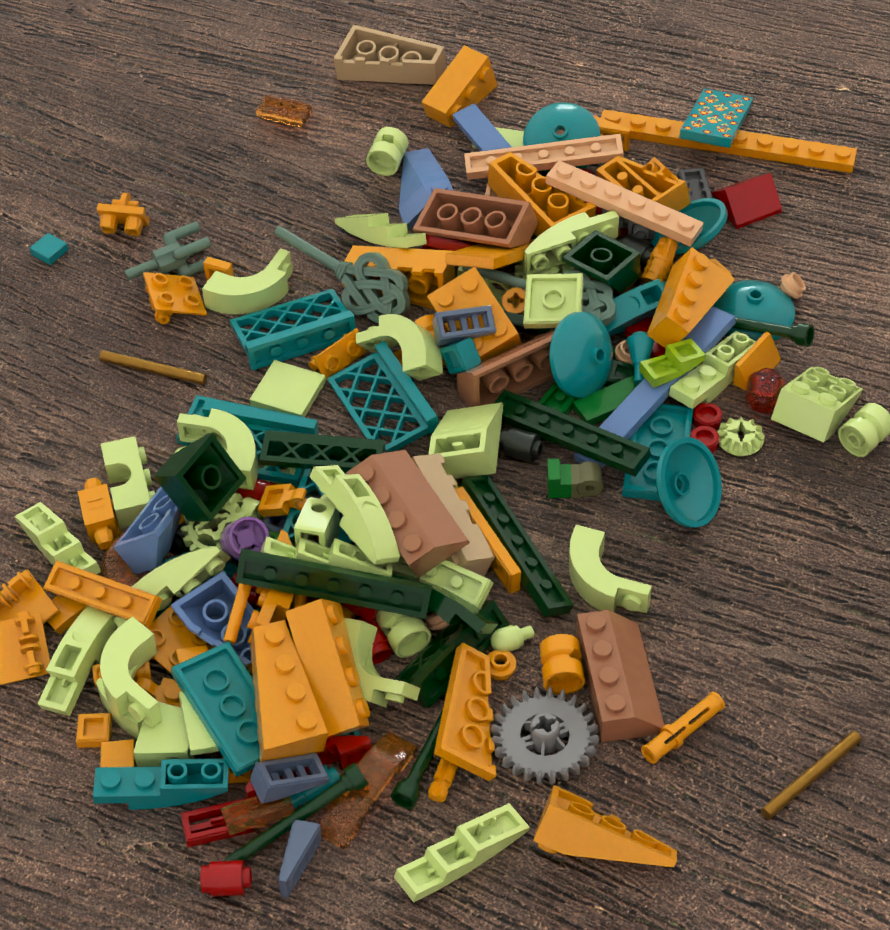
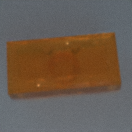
(284, 110)
(253, 813)

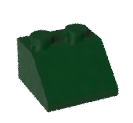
(605, 260)
(200, 478)

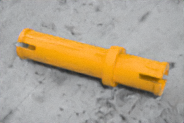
(657, 748)

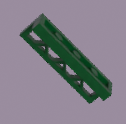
(294, 449)
(433, 665)

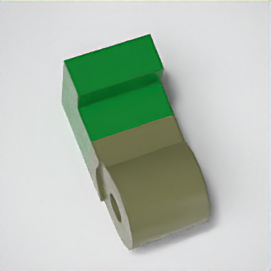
(573, 479)

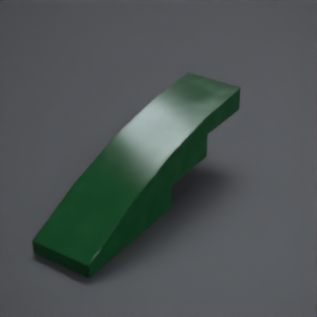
(454, 608)

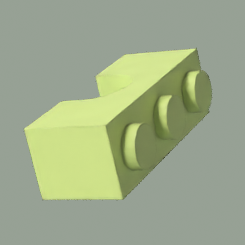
(124, 464)

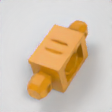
(98, 513)

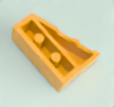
(463, 83)
(645, 183)

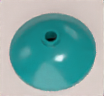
(570, 117)
(706, 210)
(757, 302)
(581, 354)
(689, 482)

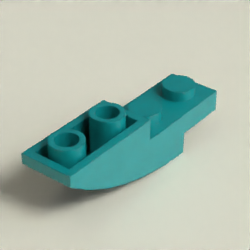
(636, 305)
(164, 786)

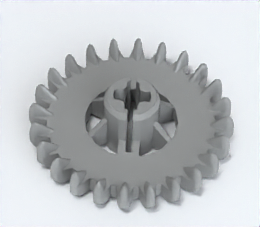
(548, 722)

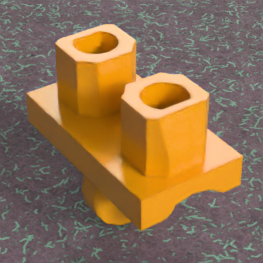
(122, 212)

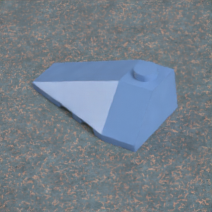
(419, 177)
(150, 534)
(207, 614)

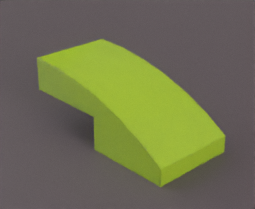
(676, 361)

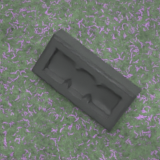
(696, 182)

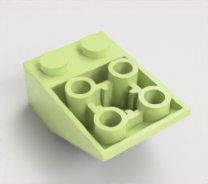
(816, 403)
(469, 440)

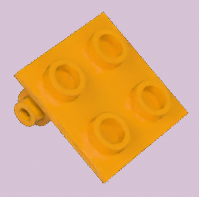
(173, 295)
(25, 595)
(172, 635)
(23, 648)

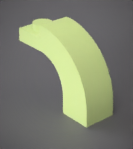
(250, 293)
(419, 348)
(230, 433)
(597, 584)
(121, 658)
(373, 686)

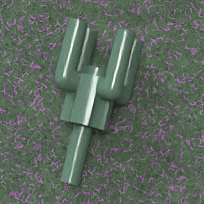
(174, 255)

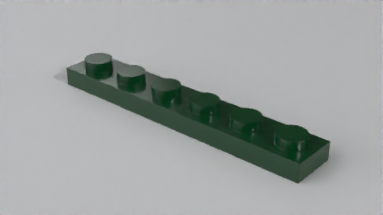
(573, 433)
(535, 572)
(333, 583)

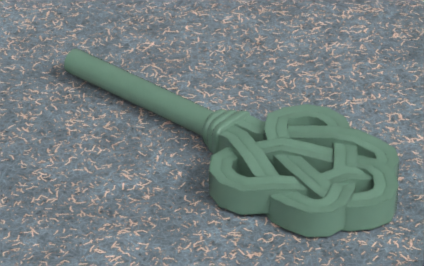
(364, 290)
(596, 295)

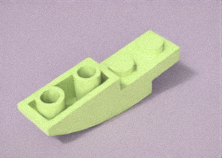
(559, 239)
(714, 373)
(362, 513)
(181, 575)
(74, 660)

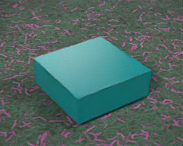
(49, 248)

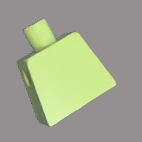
(320, 519)
(163, 741)

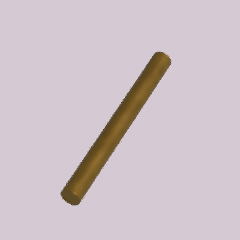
(153, 367)
(810, 775)

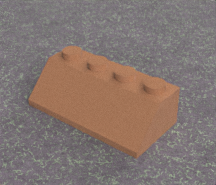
(477, 218)
(512, 370)
(417, 516)
(618, 676)

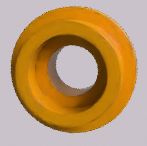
(503, 671)

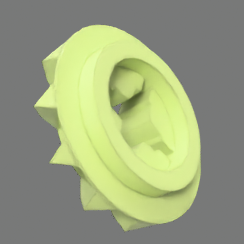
(729, 440)

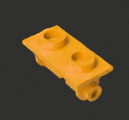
(337, 355)

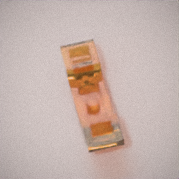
(378, 766)

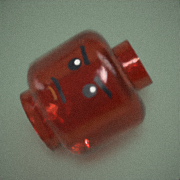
(763, 390)

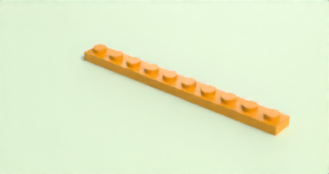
(745, 143)

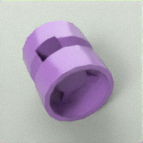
(243, 533)

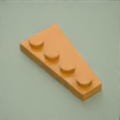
(467, 716)

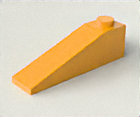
(576, 830)

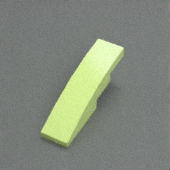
(378, 230)
(54, 539)
(339, 555)
(459, 854)

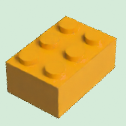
(471, 291)

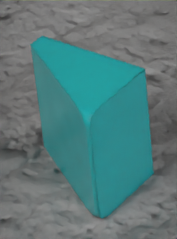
(460, 356)

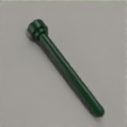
(800, 334)
(350, 780)
(407, 791)

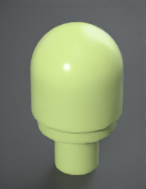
(511, 637)

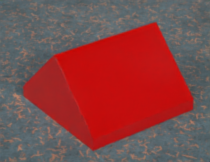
(750, 200)

